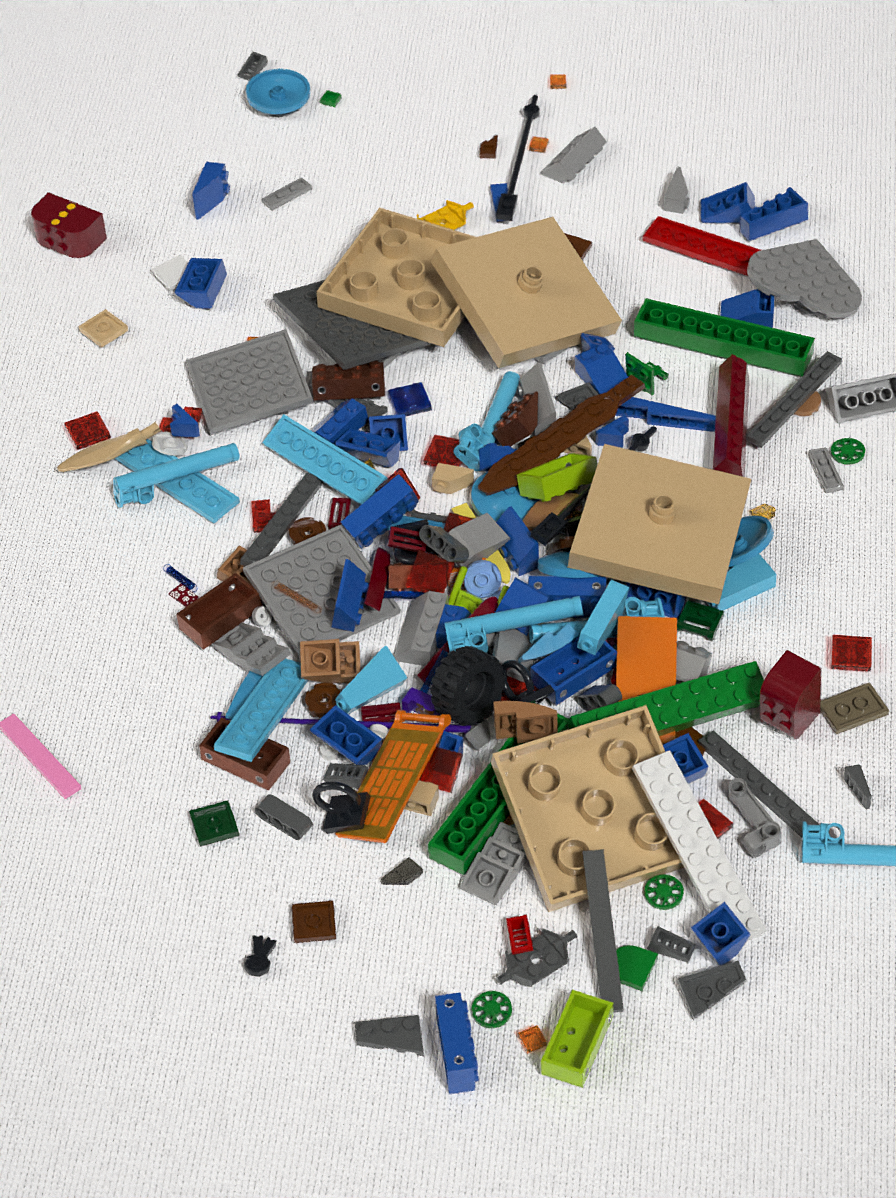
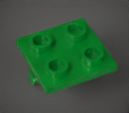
(644, 372)

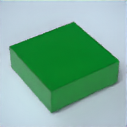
(330, 98)

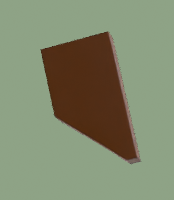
(488, 149)

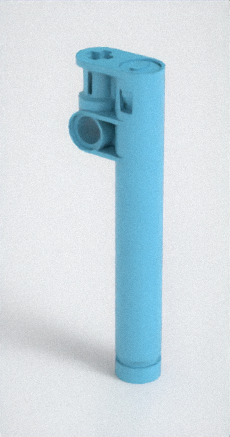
(476, 437)
(139, 485)
(640, 609)
(474, 629)
(823, 849)

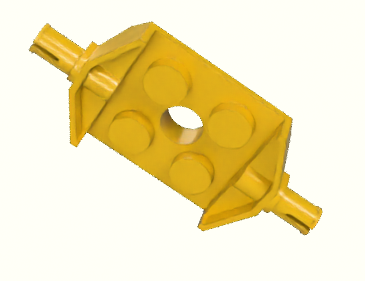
(452, 215)

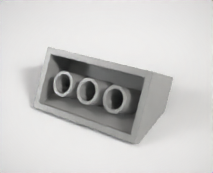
(575, 156)
(534, 381)
(862, 398)
(418, 636)
(691, 662)

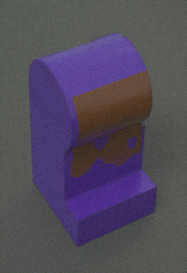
(418, 702)

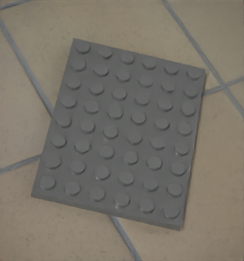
(342, 337)

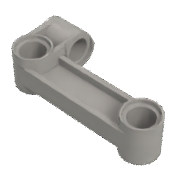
(759, 840)

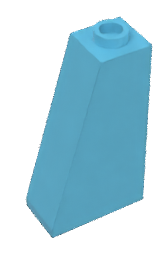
(745, 582)
(603, 617)
(373, 681)

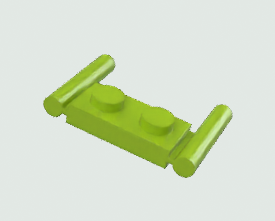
(465, 599)

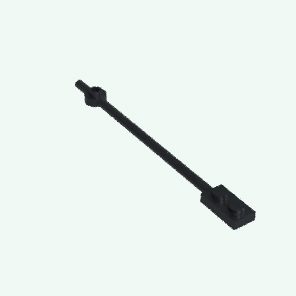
(508, 201)
(554, 524)

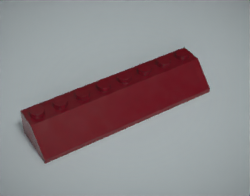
(731, 417)

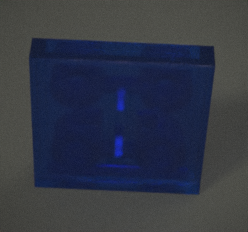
(410, 399)

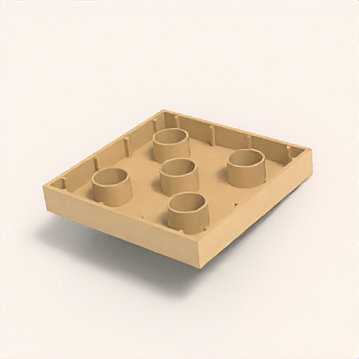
(391, 279)
(525, 291)
(660, 523)
(582, 796)

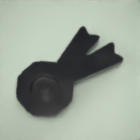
(259, 964)

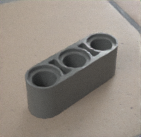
(444, 544)
(599, 696)
(283, 817)

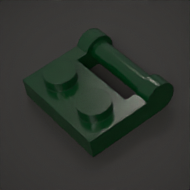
(700, 615)

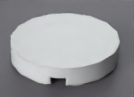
(169, 444)

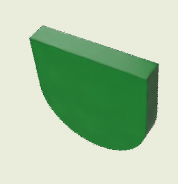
(635, 965)

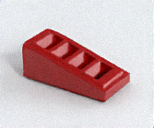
(516, 923)

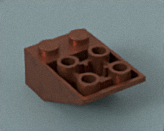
(518, 420)

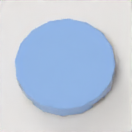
(482, 578)

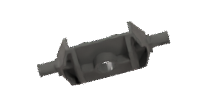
(549, 948)

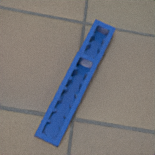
(667, 415)

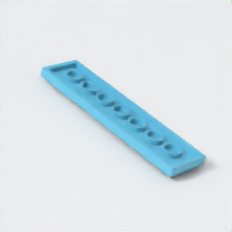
(324, 460)
(192, 490)
(262, 711)

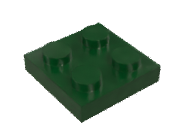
(214, 823)

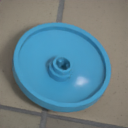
(278, 91)
(498, 502)
(752, 538)
(557, 564)

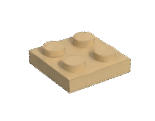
(103, 328)

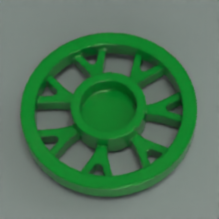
(848, 451)
(664, 892)
(491, 1009)

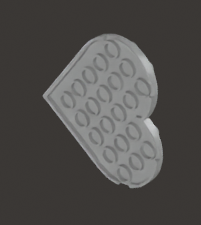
(805, 275)

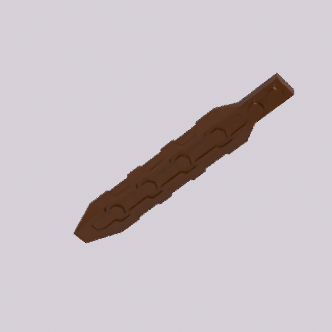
(559, 436)

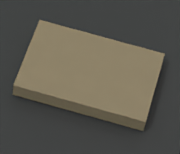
(853, 708)

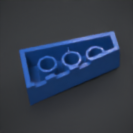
(774, 215)

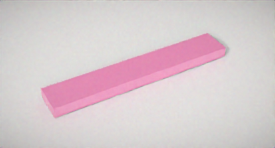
(39, 756)

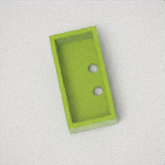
(555, 478)
(589, 1020)

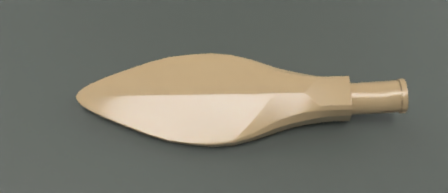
(109, 449)

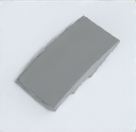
(511, 646)
(251, 649)
(496, 865)

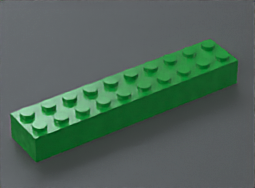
(724, 337)
(690, 701)
(475, 817)

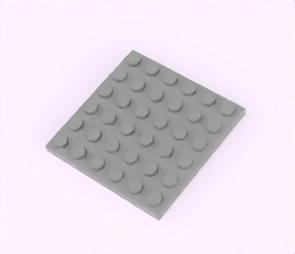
(249, 381)
(315, 572)

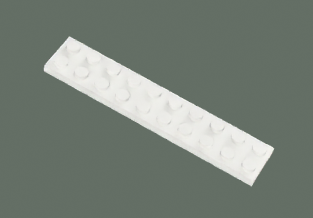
(695, 840)

